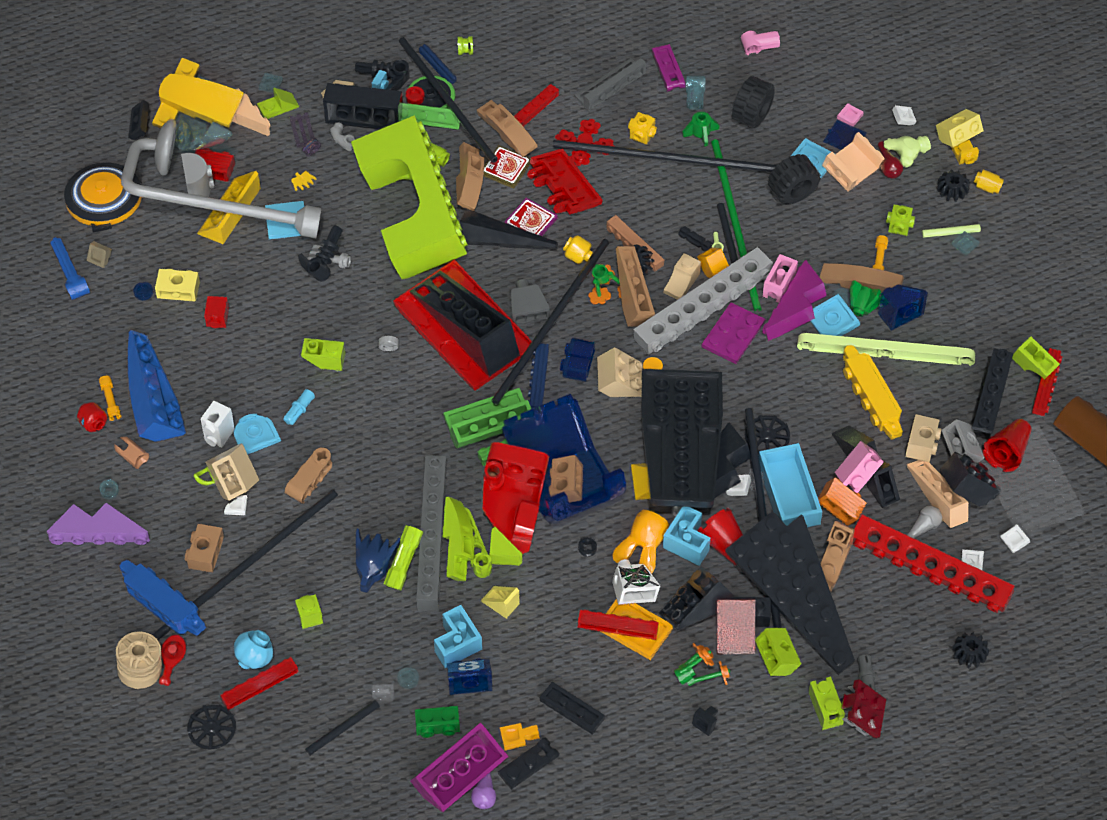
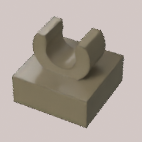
(98, 254)

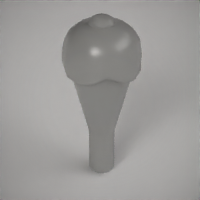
(929, 518)

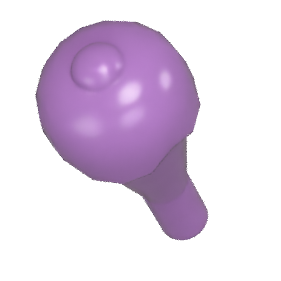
(484, 795)

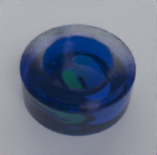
(143, 291)

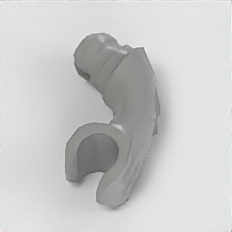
(343, 141)

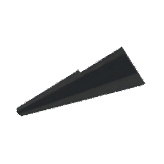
(488, 231)

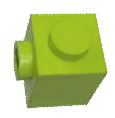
(309, 611)

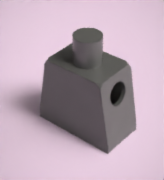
(528, 303)

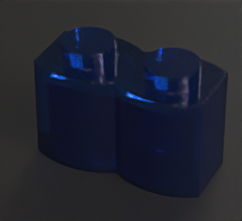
(578, 359)

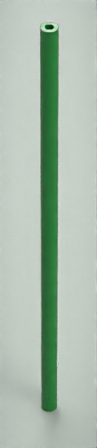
(734, 218)

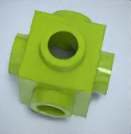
(900, 219)

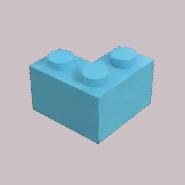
(684, 538)
(461, 637)

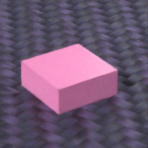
(850, 115)

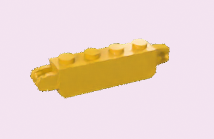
(873, 390)

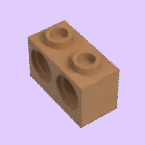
(567, 477)

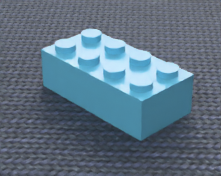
(790, 485)

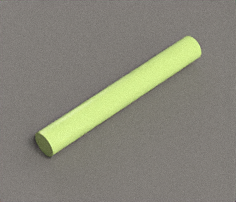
(951, 230)

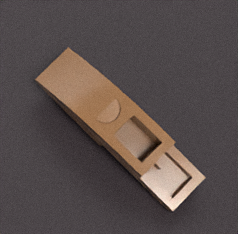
(508, 127)
(470, 177)

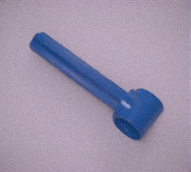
(75, 283)

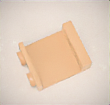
(853, 162)

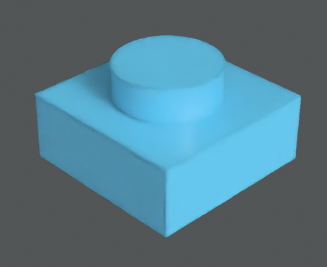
(380, 80)

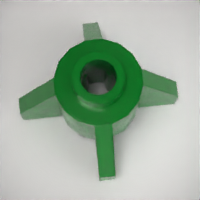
(701, 126)
(863, 299)

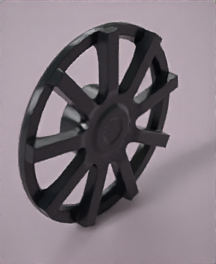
(768, 434)
(211, 726)

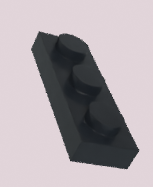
(572, 708)

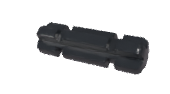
(695, 238)

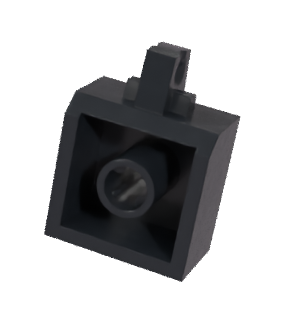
(970, 479)

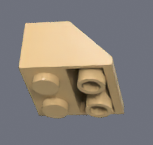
(619, 374)
(232, 472)

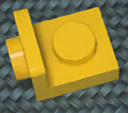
(965, 152)

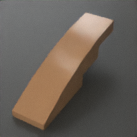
(865, 276)

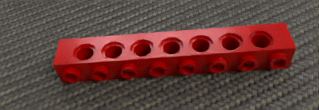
(867, 527)

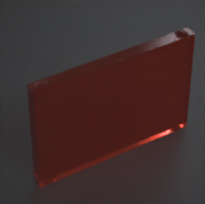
(736, 626)

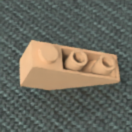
(250, 117)

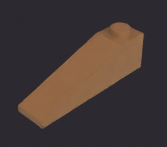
(634, 292)

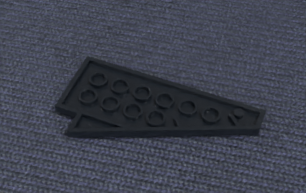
(788, 570)

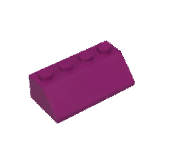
(459, 768)

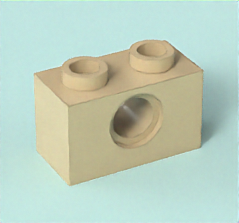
(923, 438)

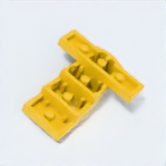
(195, 97)

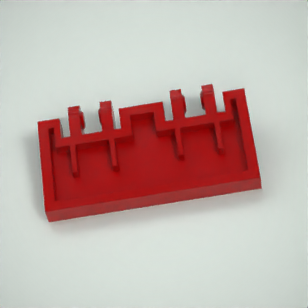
(565, 182)

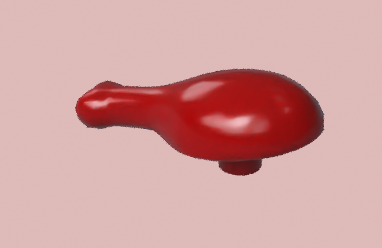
(172, 653)

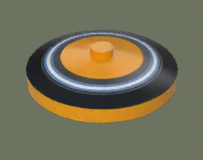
(97, 195)

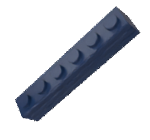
(537, 383)

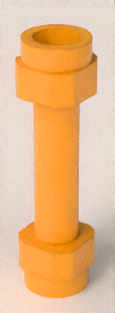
(881, 245)
(106, 385)

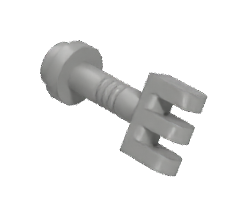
(343, 260)

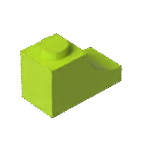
(1035, 358)

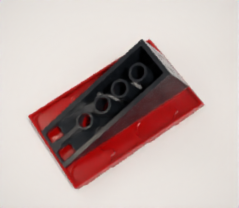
(463, 324)

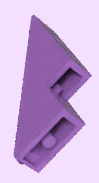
(103, 527)

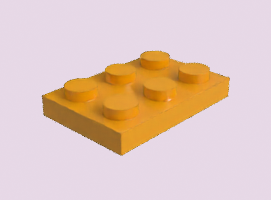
(642, 646)

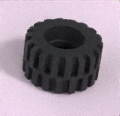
(753, 101)
(794, 179)

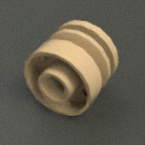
(139, 660)

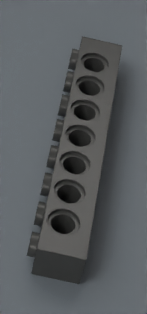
(432, 526)

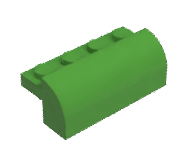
(483, 418)

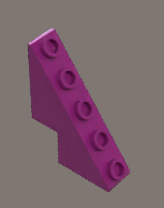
(795, 304)

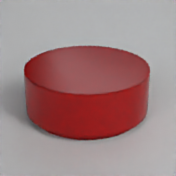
(415, 95)

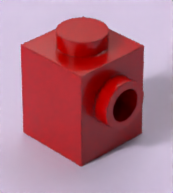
(216, 312)

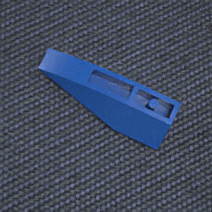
(151, 394)

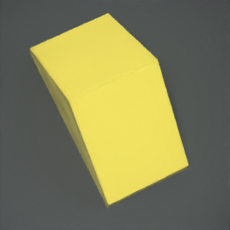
(502, 600)

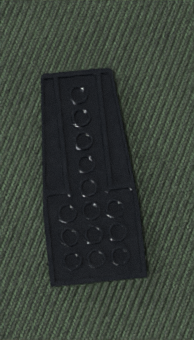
(681, 435)

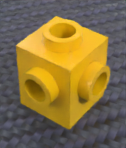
(642, 128)

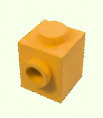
(713, 261)

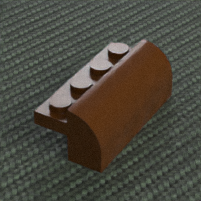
(1085, 427)

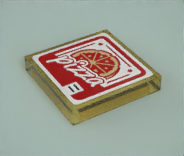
(508, 168)

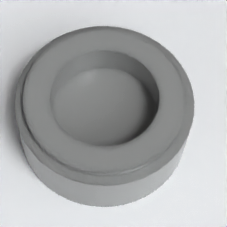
(388, 343)

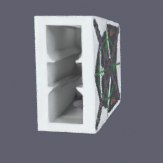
(634, 583)

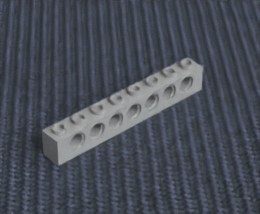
(706, 292)

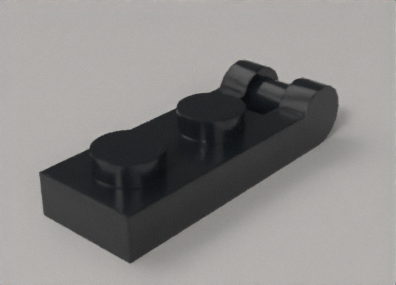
(528, 763)

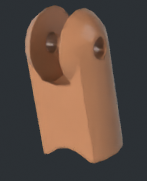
(133, 454)

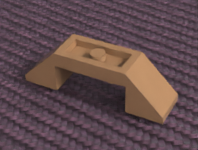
(839, 545)

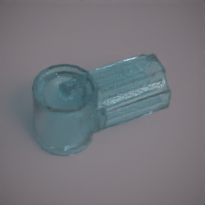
(695, 91)

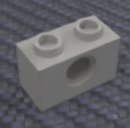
(962, 439)

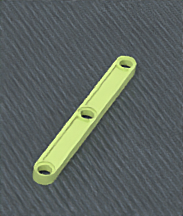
(896, 349)

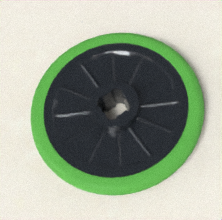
(434, 99)

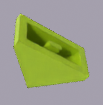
(502, 550)

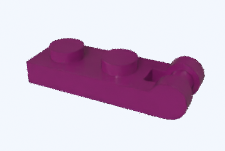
(668, 67)

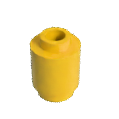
(988, 181)

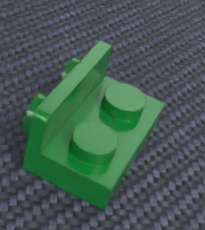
(437, 721)

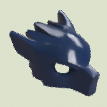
(373, 557)

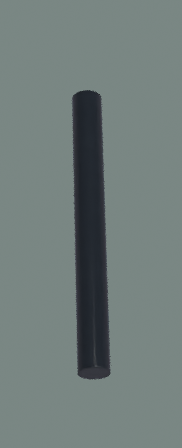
(727, 232)
(342, 727)

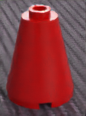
(1008, 445)
(723, 531)

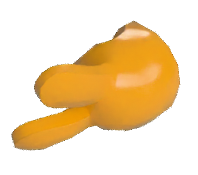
(646, 532)

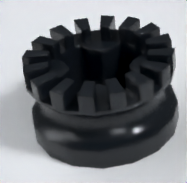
(587, 553)

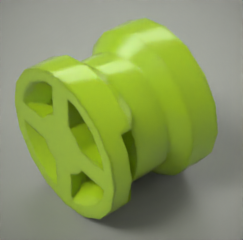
(463, 45)

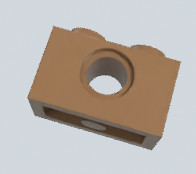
(207, 537)

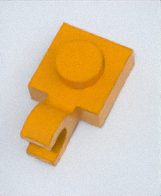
(514, 736)

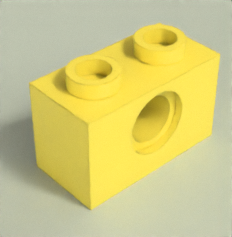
(959, 128)
(177, 285)

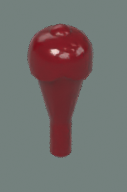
(891, 166)

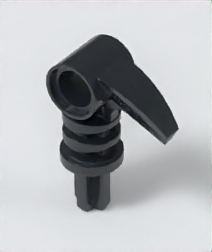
(398, 71)
(318, 266)

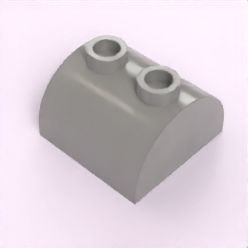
(197, 175)

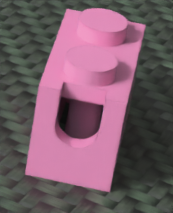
(778, 280)
(859, 466)

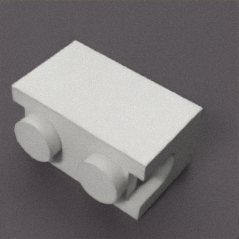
(217, 424)

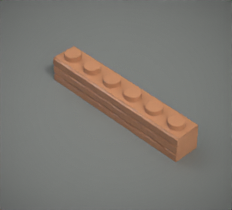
(630, 238)

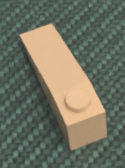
(938, 492)

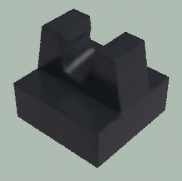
(705, 720)

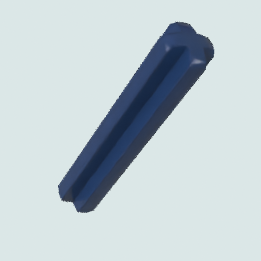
(437, 64)

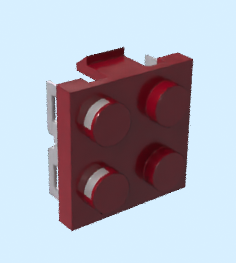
(867, 709)

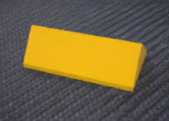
(221, 224)

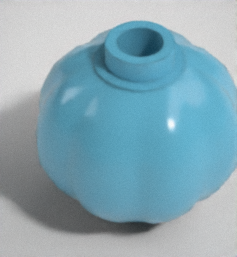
(253, 649)

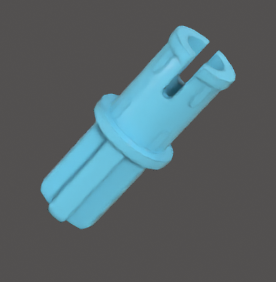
(299, 407)

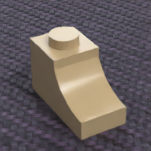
(683, 276)

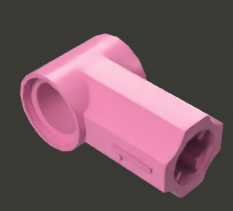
(756, 42)

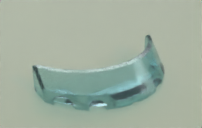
(192, 132)

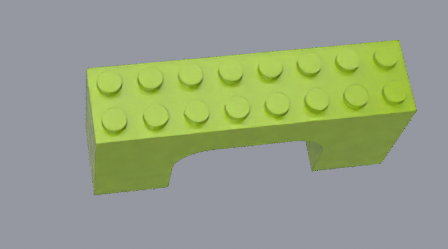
(433, 232)

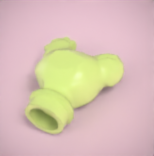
(908, 147)

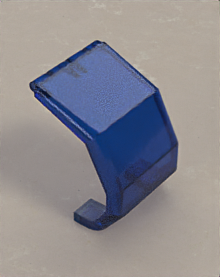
(561, 433)

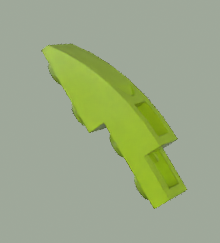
(461, 540)

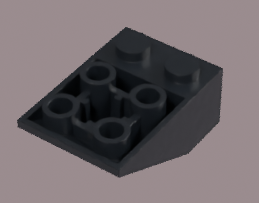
(695, 600)

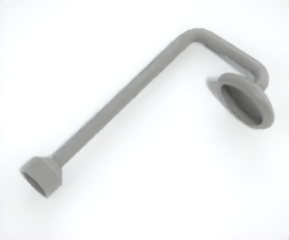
(305, 220)

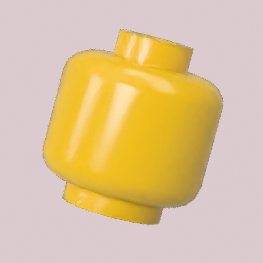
(578, 249)

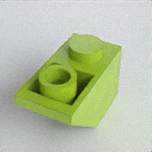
(324, 353)

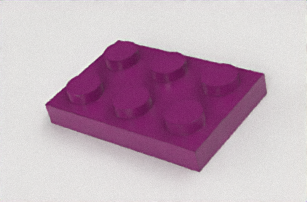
(733, 333)

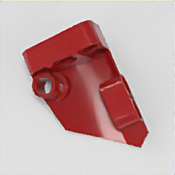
(515, 493)

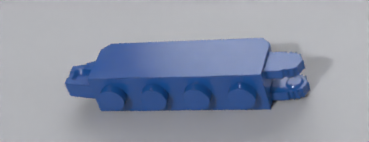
(161, 599)

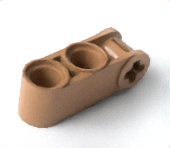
(309, 475)

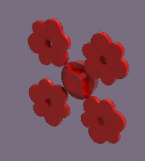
(588, 128)

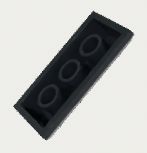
(362, 106)

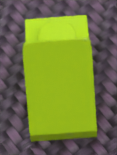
(280, 103)

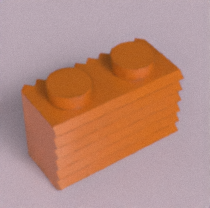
(841, 501)

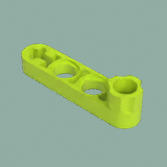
(486, 569)

